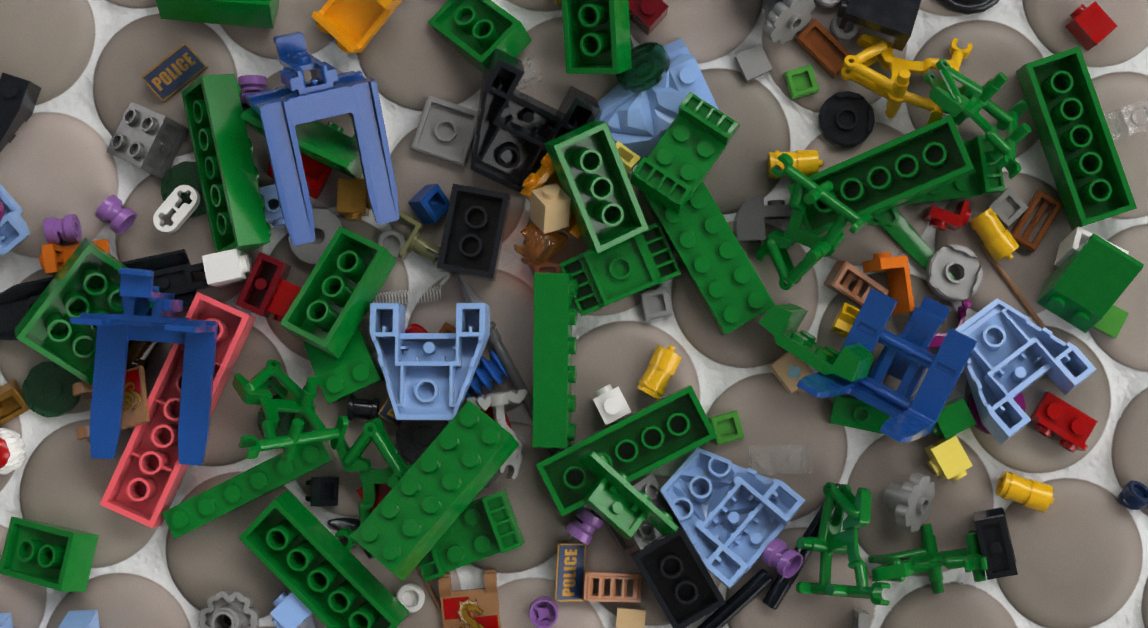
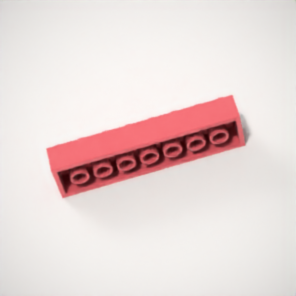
(150, 464)

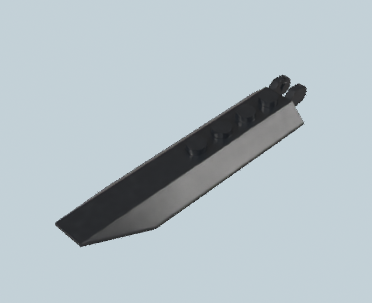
(171, 273)

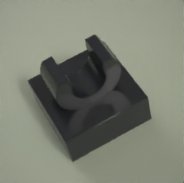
(323, 491)

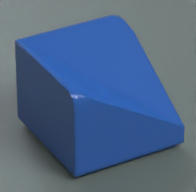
(430, 204)

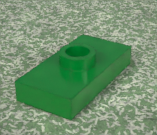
(856, 414)

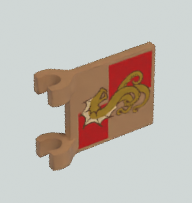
(134, 404)
(471, 606)

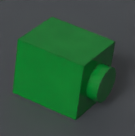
(953, 419)

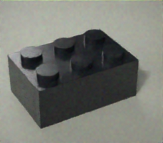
(473, 232)
(678, 579)

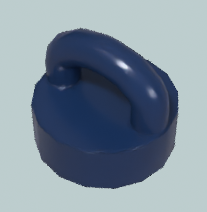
(1134, 496)

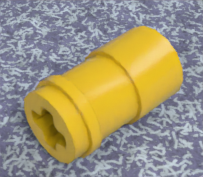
(804, 160)
(994, 235)
(659, 371)
(1025, 491)

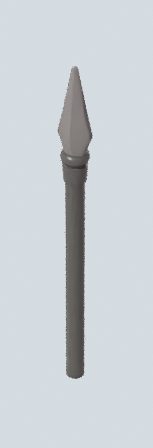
(500, 350)

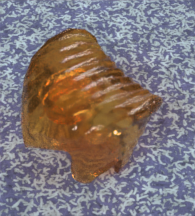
(539, 246)

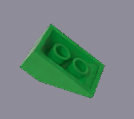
(478, 29)
(1088, 283)
(350, 373)
(48, 555)

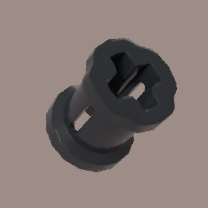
(362, 408)

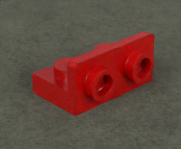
(1062, 421)

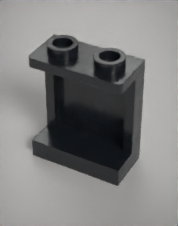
(884, 16)
(995, 543)

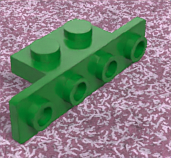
(620, 502)

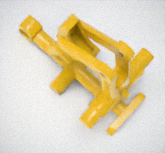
(896, 88)

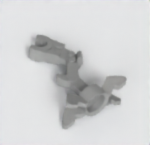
(498, 401)

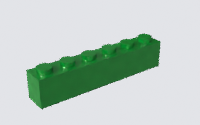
(553, 360)
(246, 488)

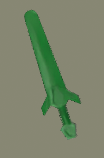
(904, 235)

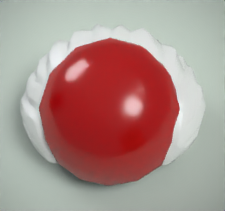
(11, 451)

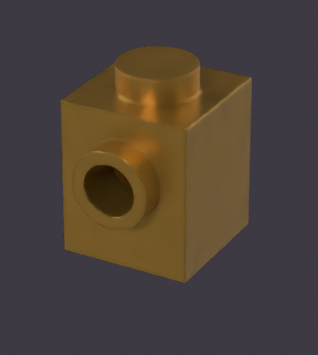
(352, 199)

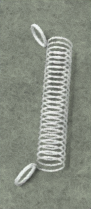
(442, 282)

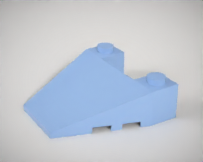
(1011, 358)
(428, 371)

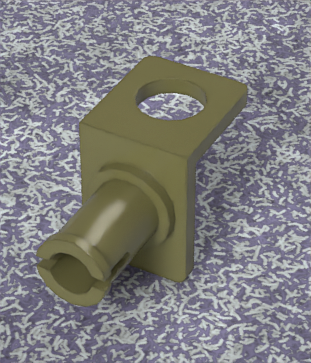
(417, 243)

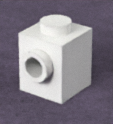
(611, 404)

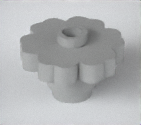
(786, 18)
(911, 501)
(235, 606)

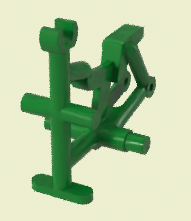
(968, 101)
(821, 246)
(293, 400)
(352, 461)
(832, 541)
(930, 561)

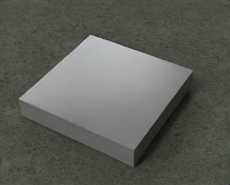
(445, 131)

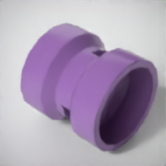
(251, 84)
(113, 212)
(62, 229)
(584, 525)
(784, 559)
(544, 616)

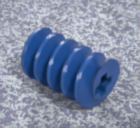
(485, 375)

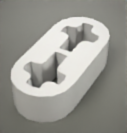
(171, 204)

